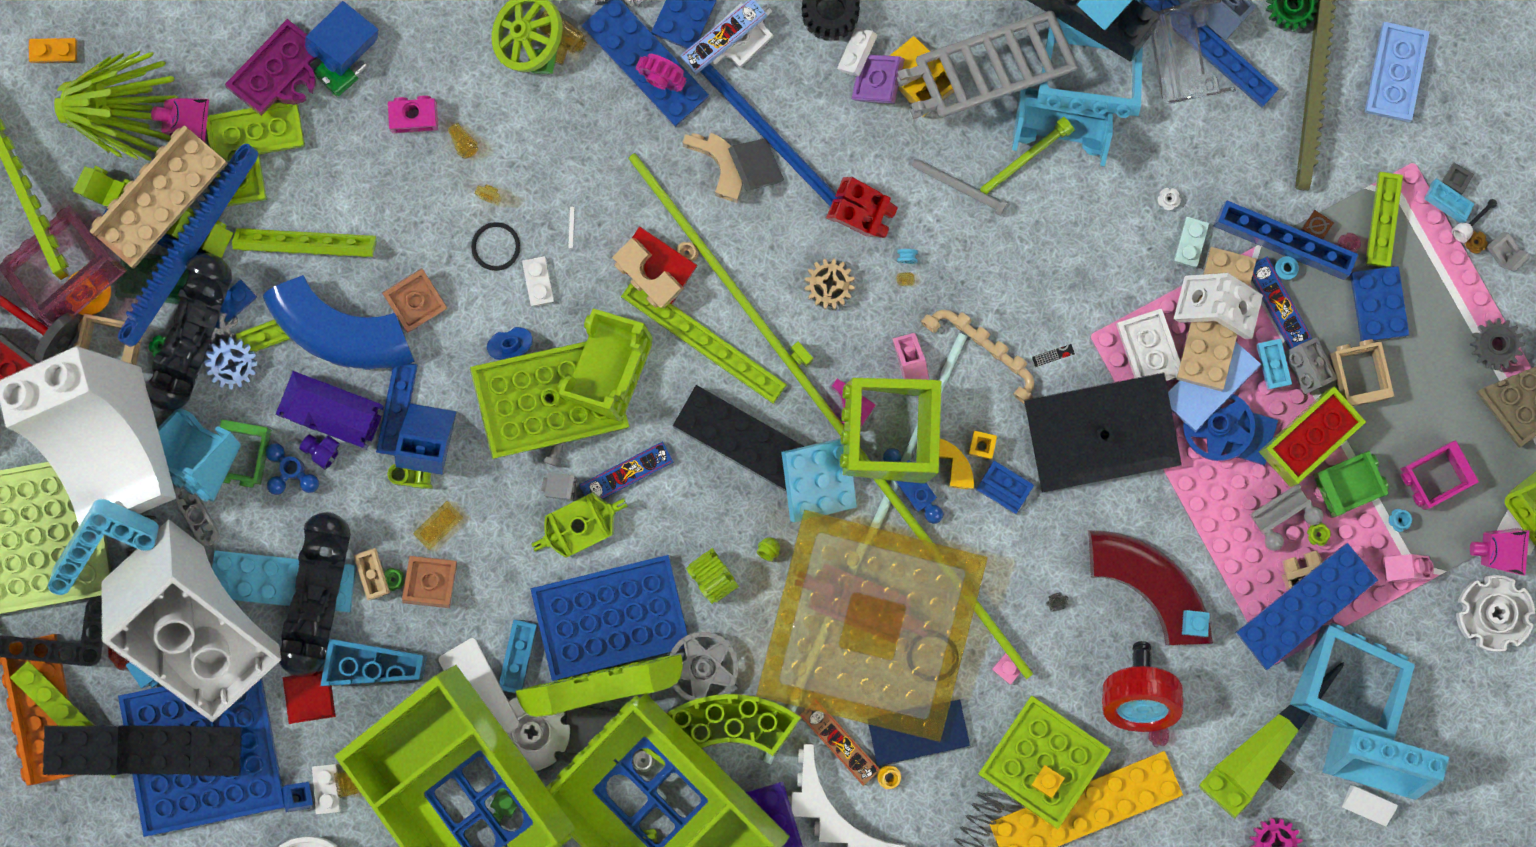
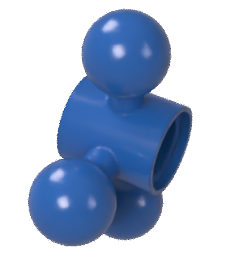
(276, 484)

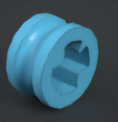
(907, 256)

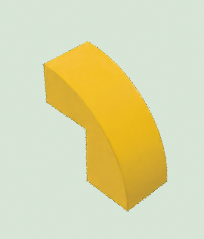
(960, 471)

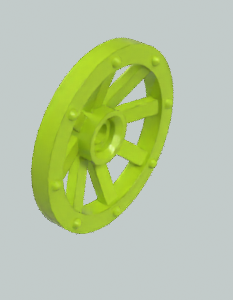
(524, 32)

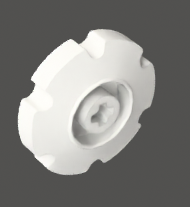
(1482, 600)
(551, 737)

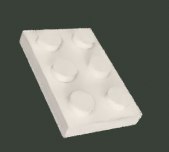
(1149, 345)

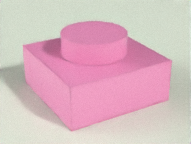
(1006, 669)

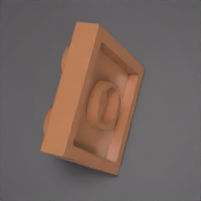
(414, 300)
(429, 582)

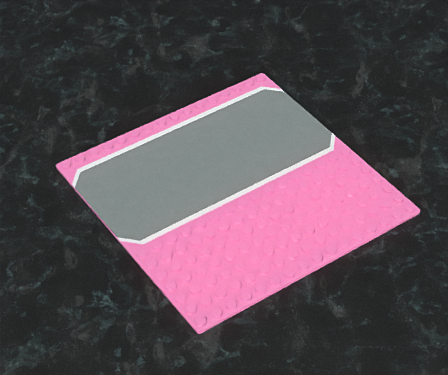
(1431, 405)

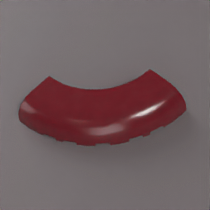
(1151, 576)

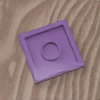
(878, 79)

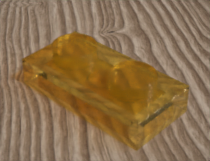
(438, 525)

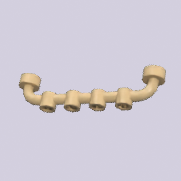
(981, 337)

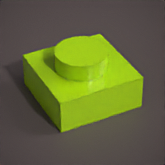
(801, 355)

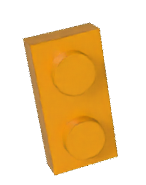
(53, 50)

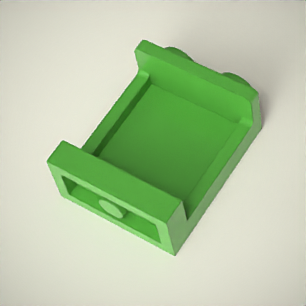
(1351, 483)

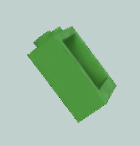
(253, 430)

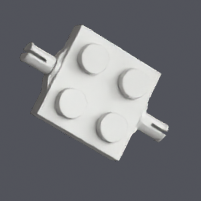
(749, 44)

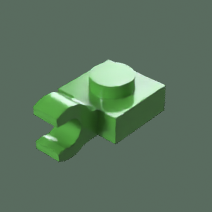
(503, 805)

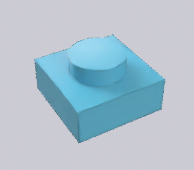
(1195, 623)

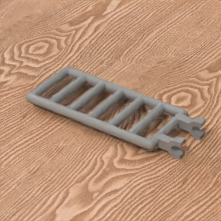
(936, 102)

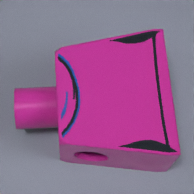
(182, 112)
(1503, 550)

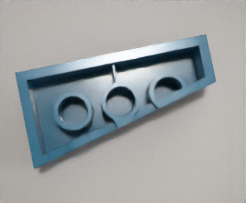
(363, 663)

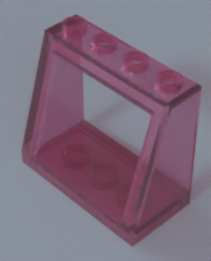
(77, 290)

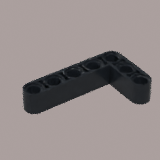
(54, 646)

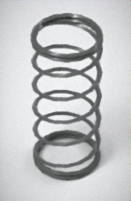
(997, 805)

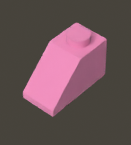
(910, 357)

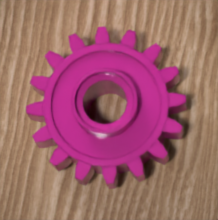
(661, 72)

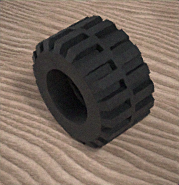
(830, 28)

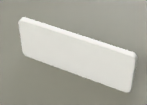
(478, 672)

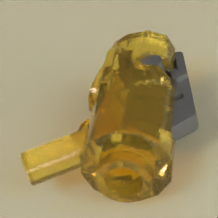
(571, 40)

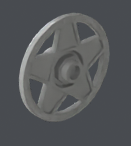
(705, 665)

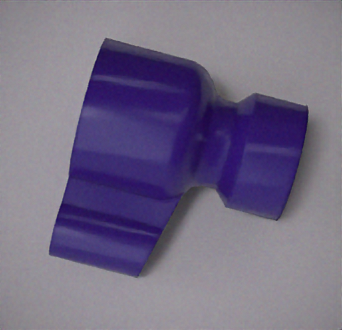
(321, 451)

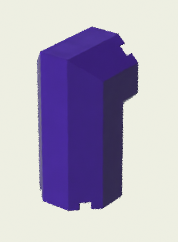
(330, 410)

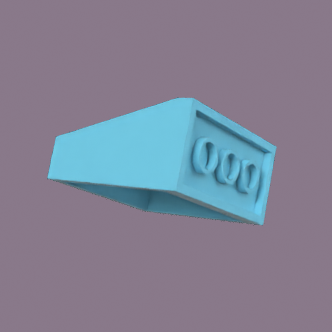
(1311, 679)
(1383, 763)

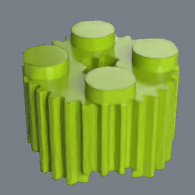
(712, 576)

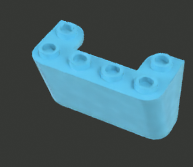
(196, 455)

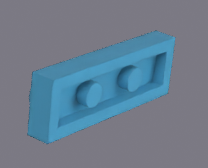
(517, 656)

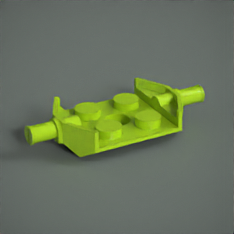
(598, 522)

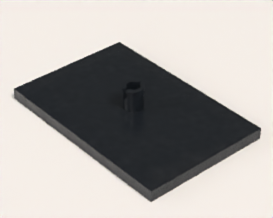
(1069, 425)

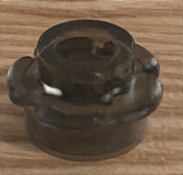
(1057, 602)

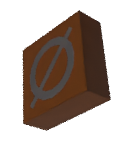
(1317, 225)

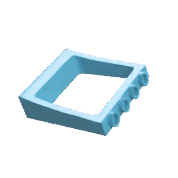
(1078, 100)

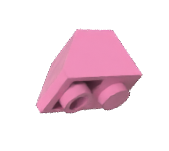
(1408, 568)

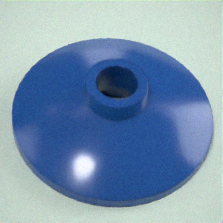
(509, 344)

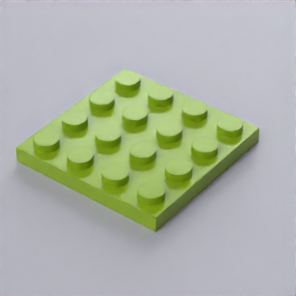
(1040, 739)

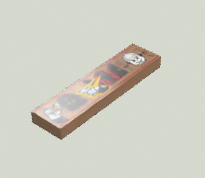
(841, 745)

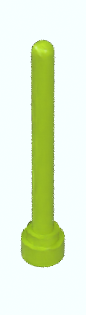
(1062, 129)

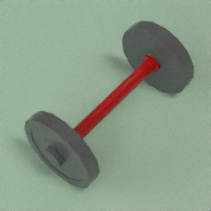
(55, 338)

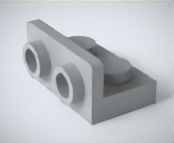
(1310, 365)

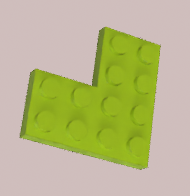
(272, 132)

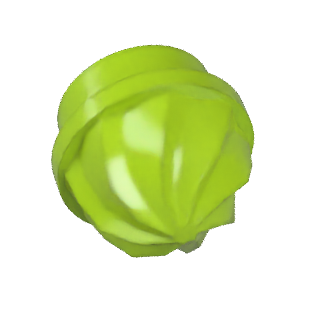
(768, 549)

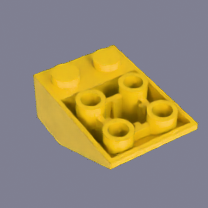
(917, 89)

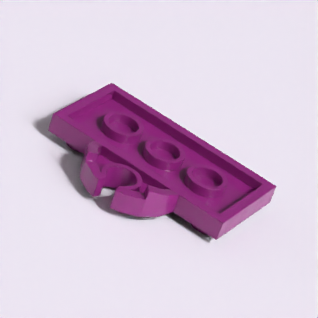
(275, 71)

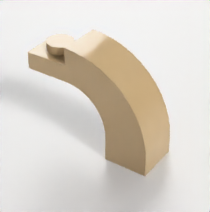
(730, 183)

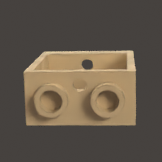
(85, 331)
(1386, 389)

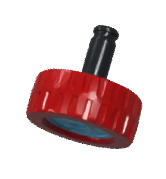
(1142, 695)

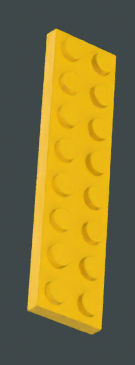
(1100, 805)

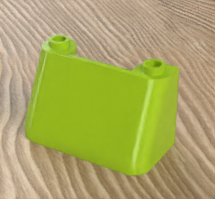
(608, 364)

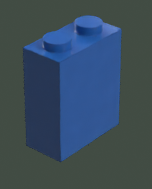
(341, 38)

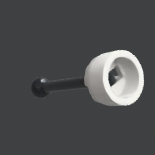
(1464, 231)

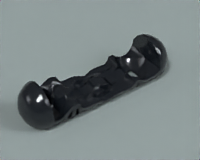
(193, 327)
(314, 602)

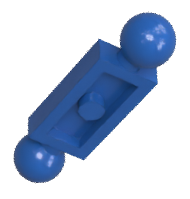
(917, 493)

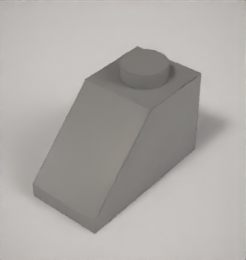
(560, 486)

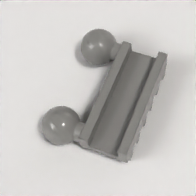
(1281, 509)

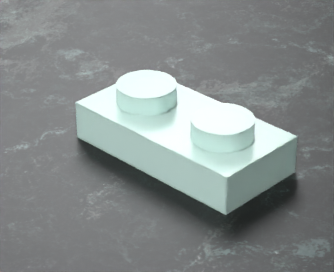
(1191, 242)

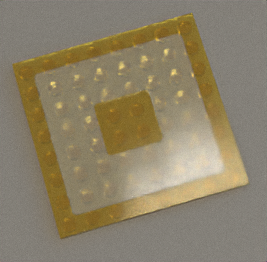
(871, 626)

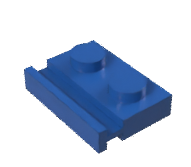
(1004, 487)

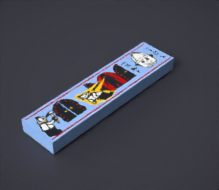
(723, 36)

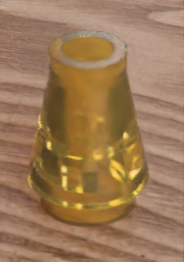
(464, 144)

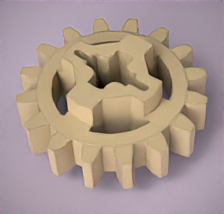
(841, 286)

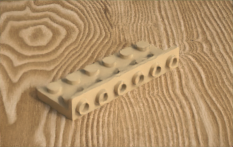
(158, 196)

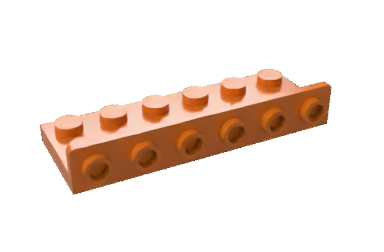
(27, 716)

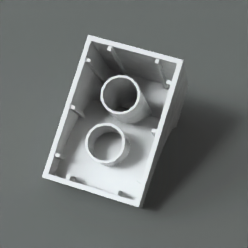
(92, 428)
(182, 626)

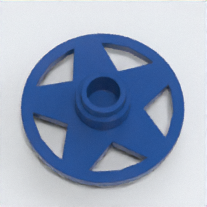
(1223, 428)

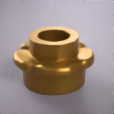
(1482, 243)

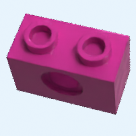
(425, 121)

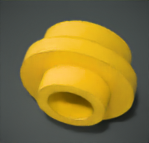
(896, 777)

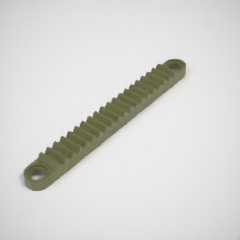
(1314, 93)

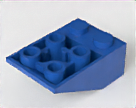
(425, 439)

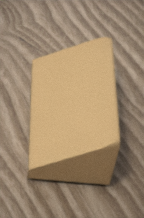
(371, 574)

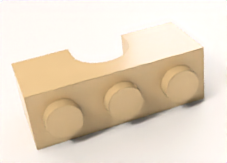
(631, 260)

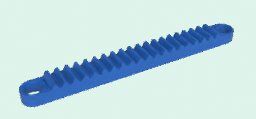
(187, 245)

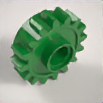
(1292, 17)

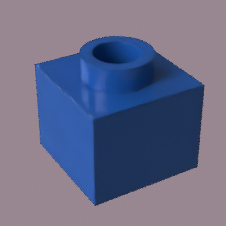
(301, 790)

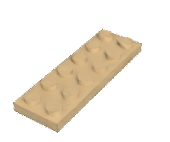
(1209, 343)

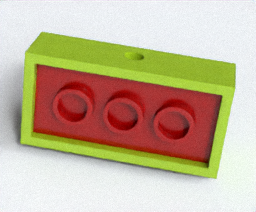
(1312, 436)

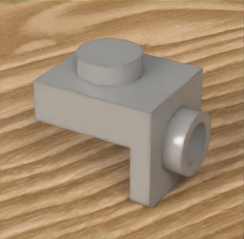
(1507, 252)

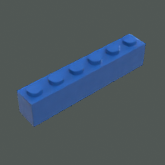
(1285, 240)

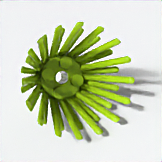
(89, 105)

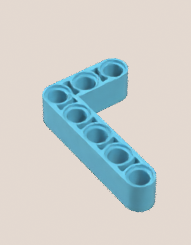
(101, 519)

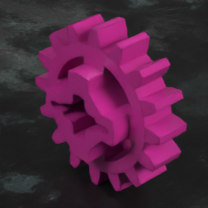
(1274, 833)

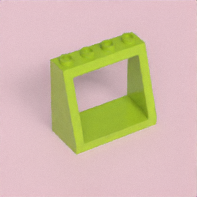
(927, 431)

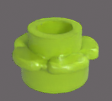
(1314, 539)

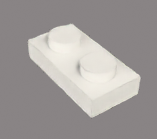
(857, 51)
(538, 281)
(325, 789)

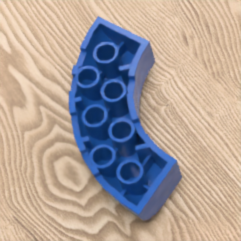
(333, 334)

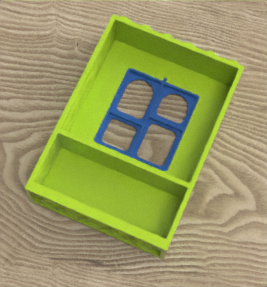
(433, 740)
(721, 819)

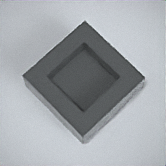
(1457, 178)

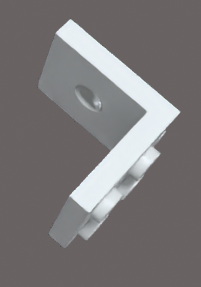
(1219, 302)

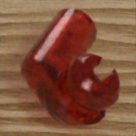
(117, 659)

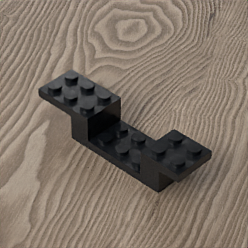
(142, 750)

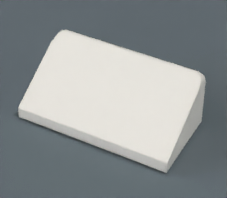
(1369, 805)

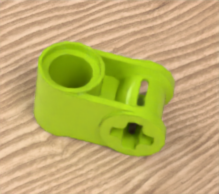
(412, 478)

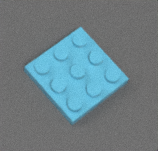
(816, 480)

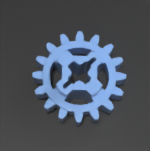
(239, 360)

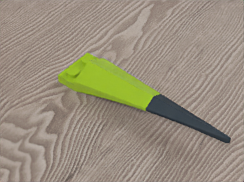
(1244, 771)

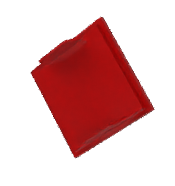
(308, 699)

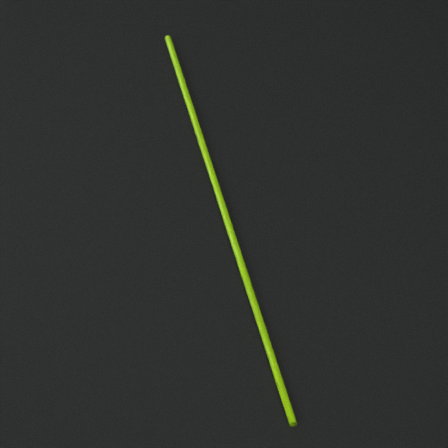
(810, 389)

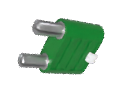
(336, 83)

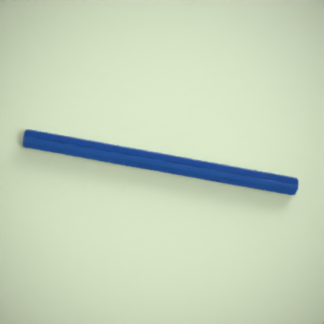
(769, 133)

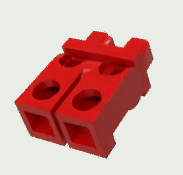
(861, 208)

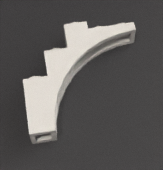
(814, 803)

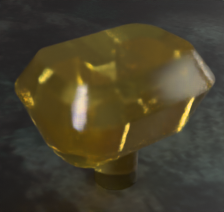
(906, 278)

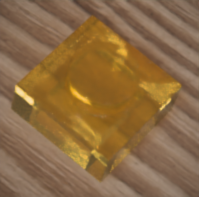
(488, 194)
(344, 784)

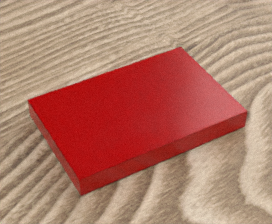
(664, 259)

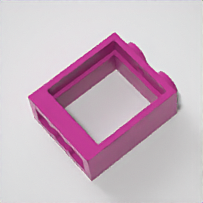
(1458, 463)

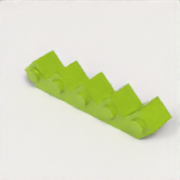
(103, 190)

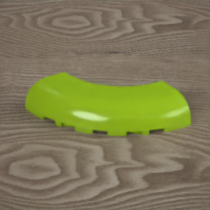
(601, 686)
(735, 720)

